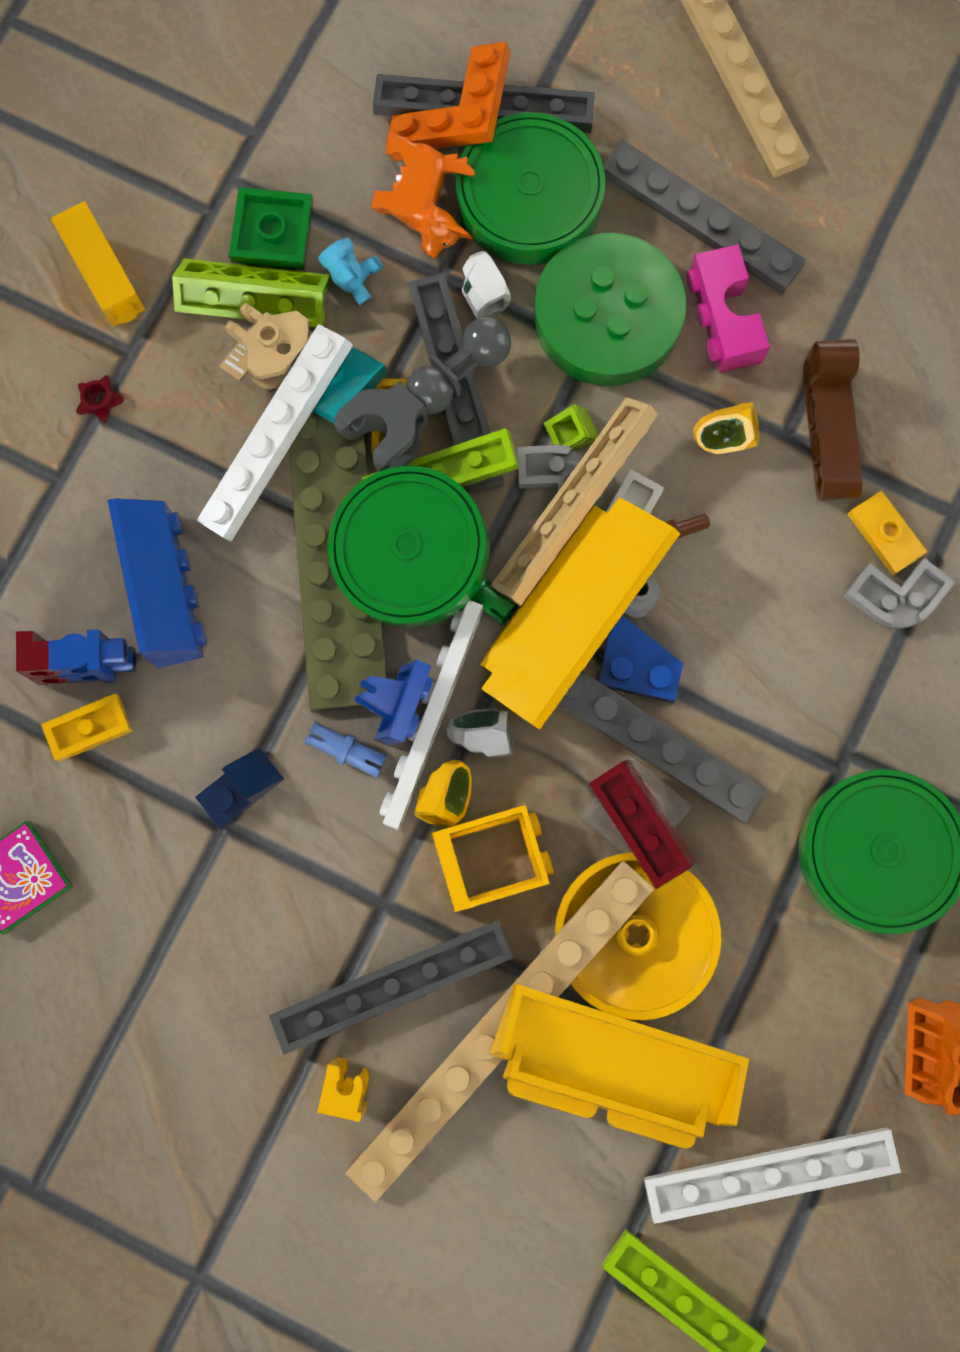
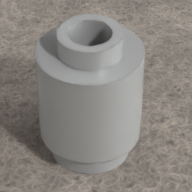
(644, 604)

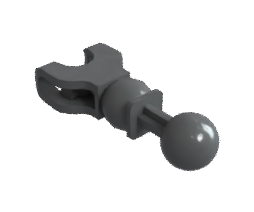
(428, 391)

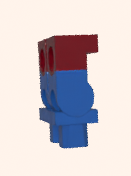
(73, 658)

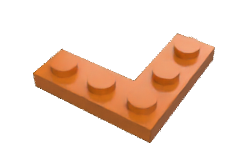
(478, 109)

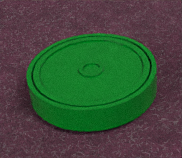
(531, 188)
(609, 309)
(408, 547)
(882, 852)

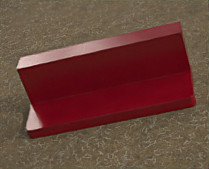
(642, 823)

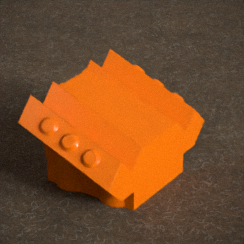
(933, 1053)

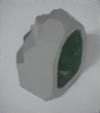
(483, 732)

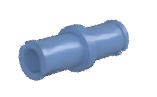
(345, 749)

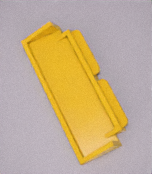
(574, 608)
(595, 1060)

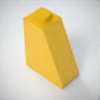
(98, 264)

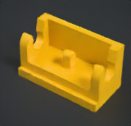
(339, 1095)

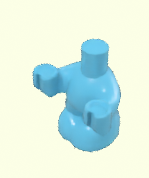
(346, 269)

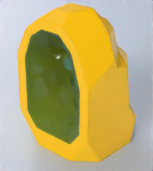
(728, 429)
(445, 795)

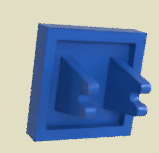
(396, 701)

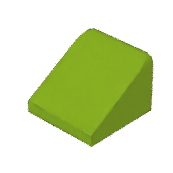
(572, 428)

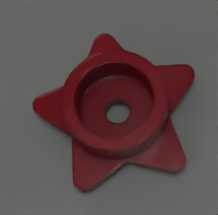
(96, 388)

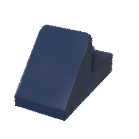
(239, 788)

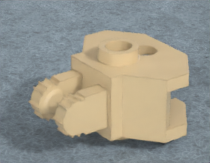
(270, 343)

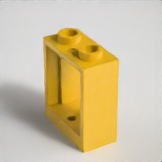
(530, 830)

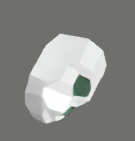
(484, 286)

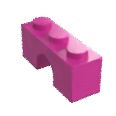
(733, 338)

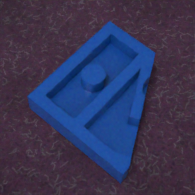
(639, 664)

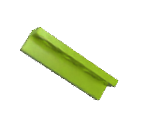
(225, 287)

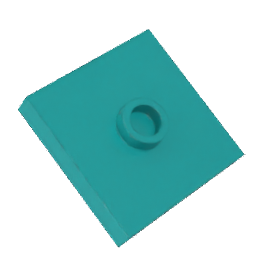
(354, 375)

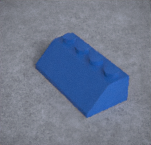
(157, 581)

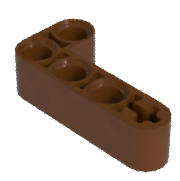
(832, 419)

